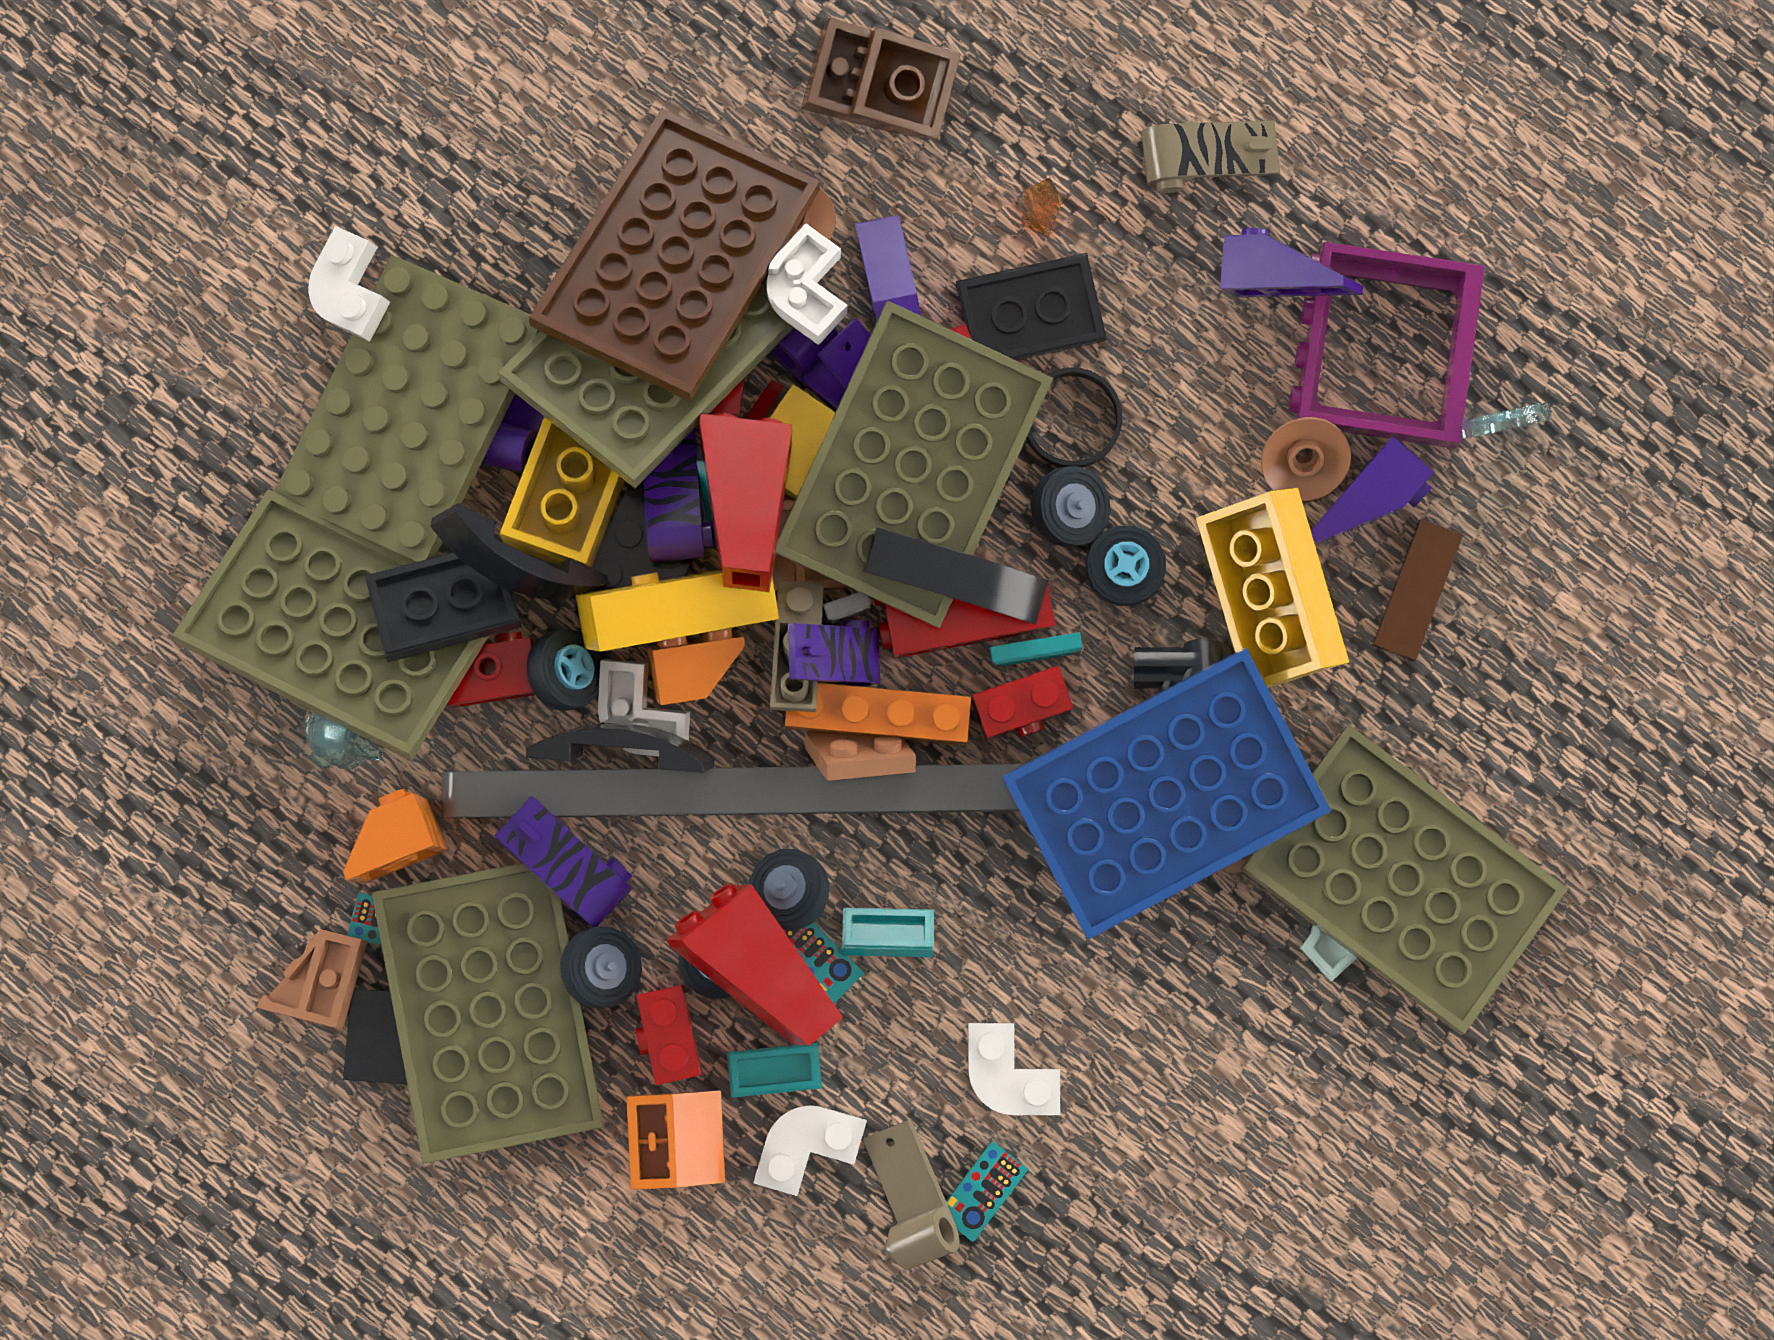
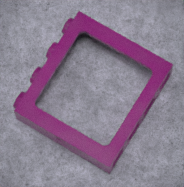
(1460, 278)

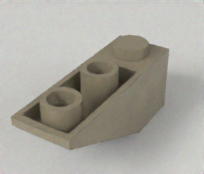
(796, 604)

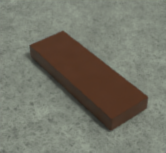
(1417, 590)

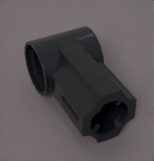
(1174, 664)

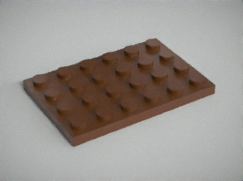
(675, 254)

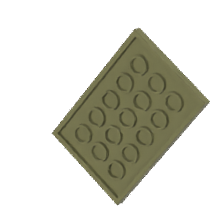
(408, 412)
(622, 416)
(912, 452)
(300, 621)
(1409, 882)
(483, 1012)

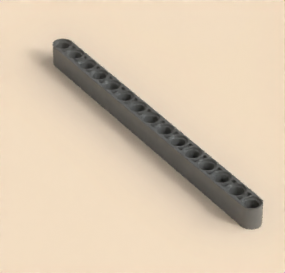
(725, 792)

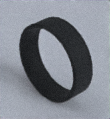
(1084, 373)

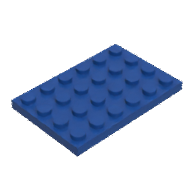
(1166, 793)

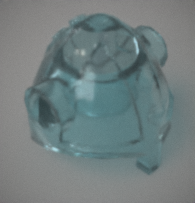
(336, 745)

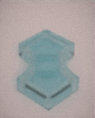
(1506, 420)

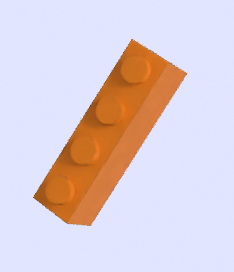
(886, 713)

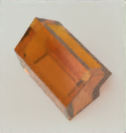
(1043, 207)

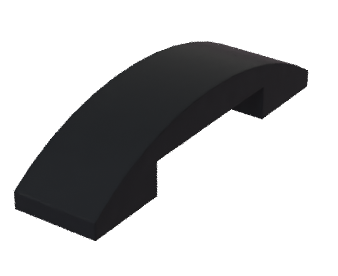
(472, 540)
(956, 575)
(674, 751)

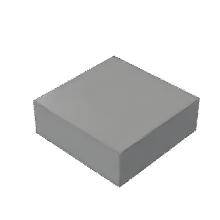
(847, 607)

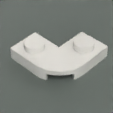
(335, 285)
(795, 287)
(624, 700)
(1002, 1086)
(802, 1132)

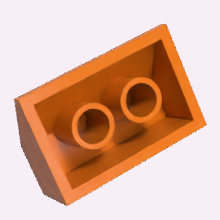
(395, 837)

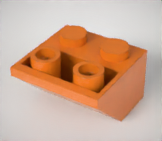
(692, 668)
(675, 1139)

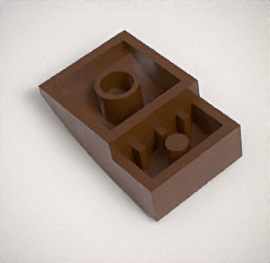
(880, 80)

